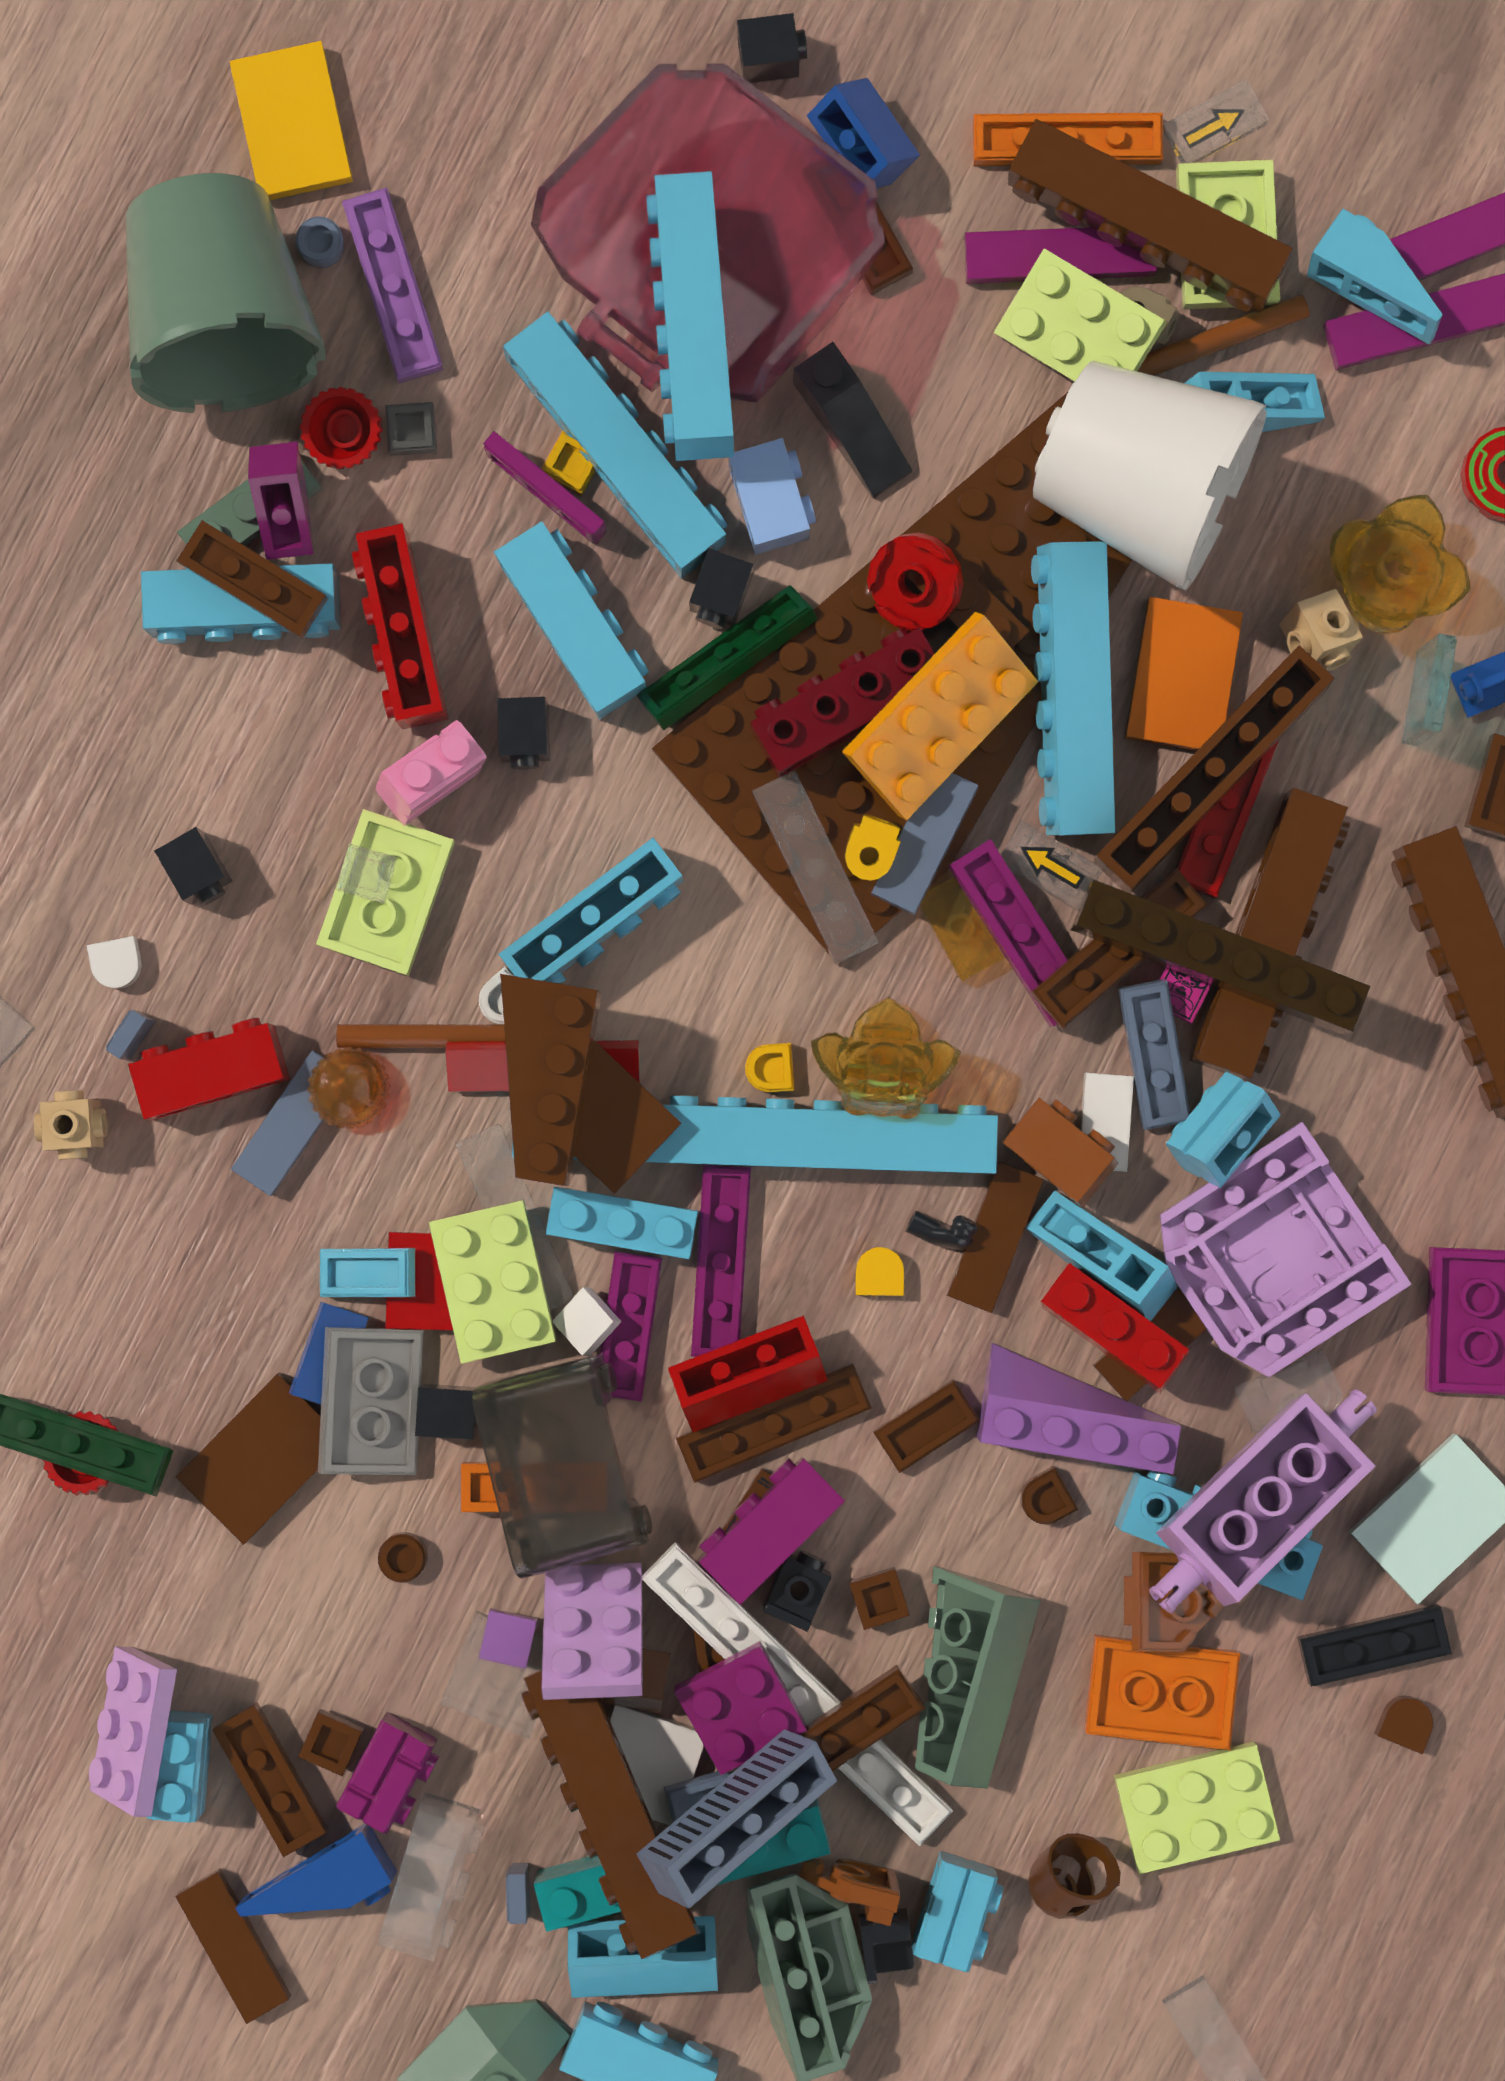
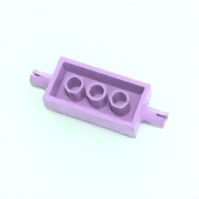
(1264, 1500)

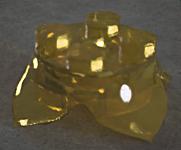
(1413, 535)
(884, 1062)

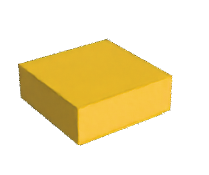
(568, 465)

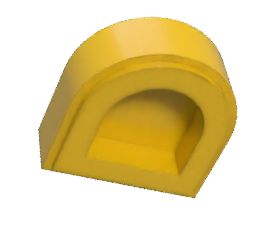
(771, 1068)
(879, 1273)

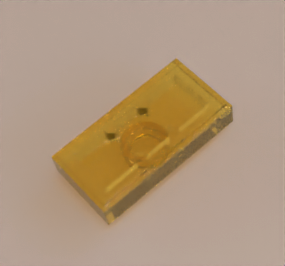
(959, 930)

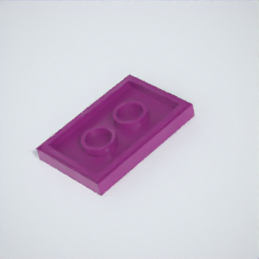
(1465, 1321)

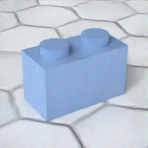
(770, 497)

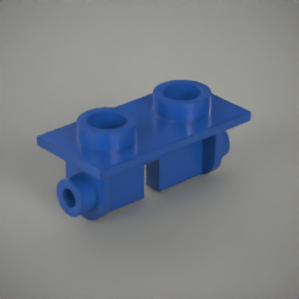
(1481, 685)

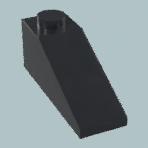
(850, 419)

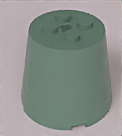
(214, 297)

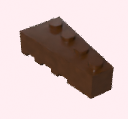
(548, 1064)

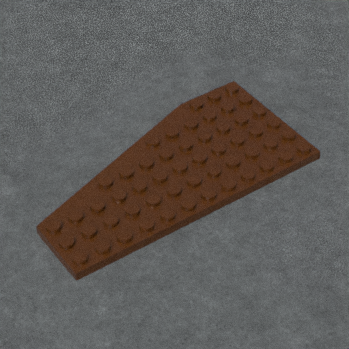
(716, 758)

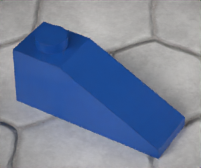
(330, 1879)

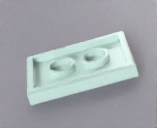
(1433, 1518)

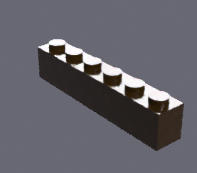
(1220, 957)

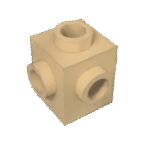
(1322, 629)
(88, 1127)

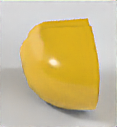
(872, 847)

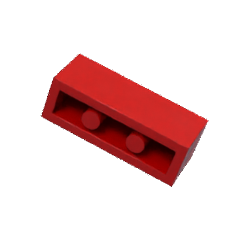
(208, 1069)
(1114, 1328)
(747, 1374)

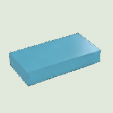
(367, 1272)

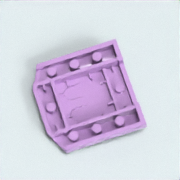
(1277, 1255)

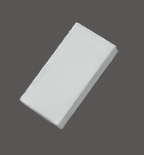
(1108, 1111)

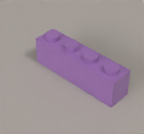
(1061, 1416)

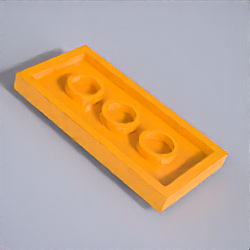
(940, 716)

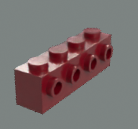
(840, 706)

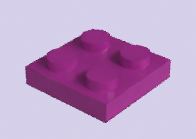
(739, 1706)

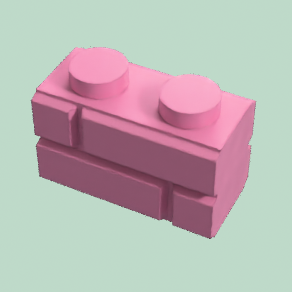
(430, 772)

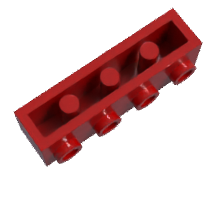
(401, 627)

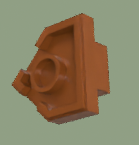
(1153, 1626)
(857, 1883)

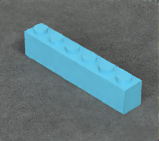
(693, 316)
(615, 444)
(1074, 688)

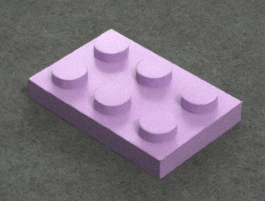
(593, 1631)
(132, 1731)

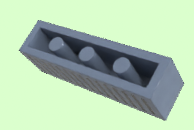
(736, 1818)

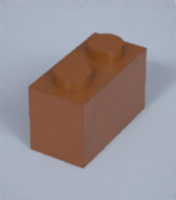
(1062, 1151)

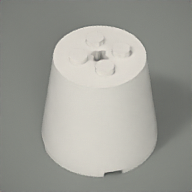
(1147, 464)

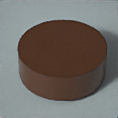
(402, 1557)

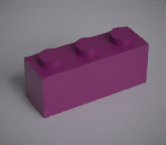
(769, 1528)

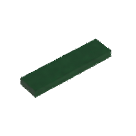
(727, 657)
(82, 1446)

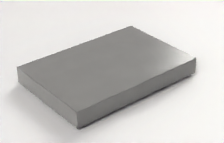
(370, 1401)

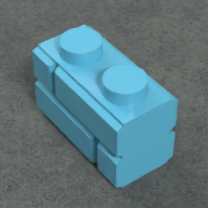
(1222, 1129)
(184, 1768)
(956, 1912)

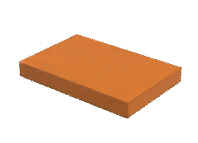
(1182, 673)
(1162, 1694)

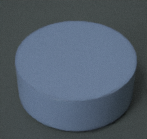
(320, 242)

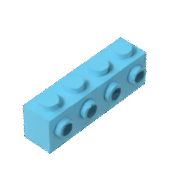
(594, 915)
(1155, 1499)

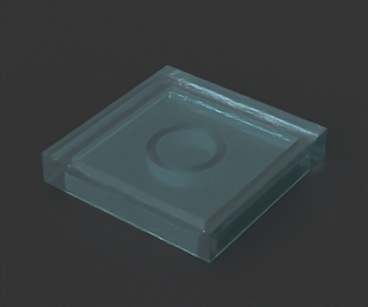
(1429, 689)

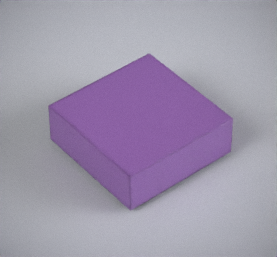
(508, 1638)

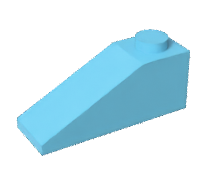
(1368, 270)
(1288, 397)
(1103, 1255)

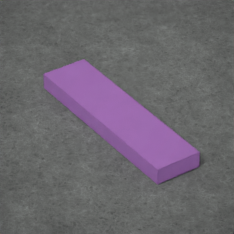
(392, 285)

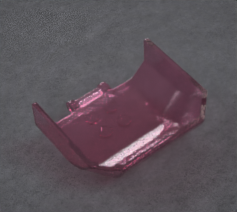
(788, 213)

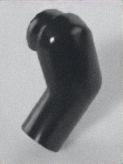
(941, 1235)

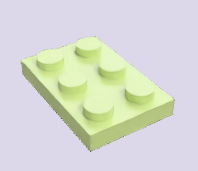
(1239, 190)
(1075, 319)
(393, 930)
(492, 1281)
(1196, 1807)

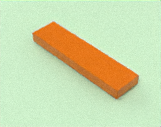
(1125, 136)

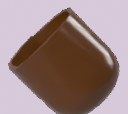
(1070, 1902)

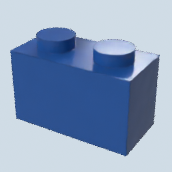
(864, 131)

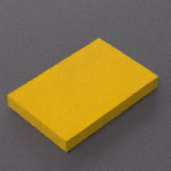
(291, 120)

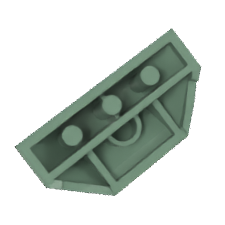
(808, 1973)
(492, 2045)

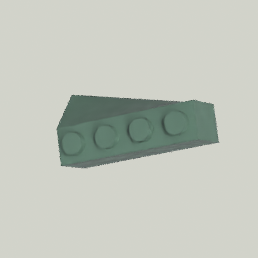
(971, 1675)

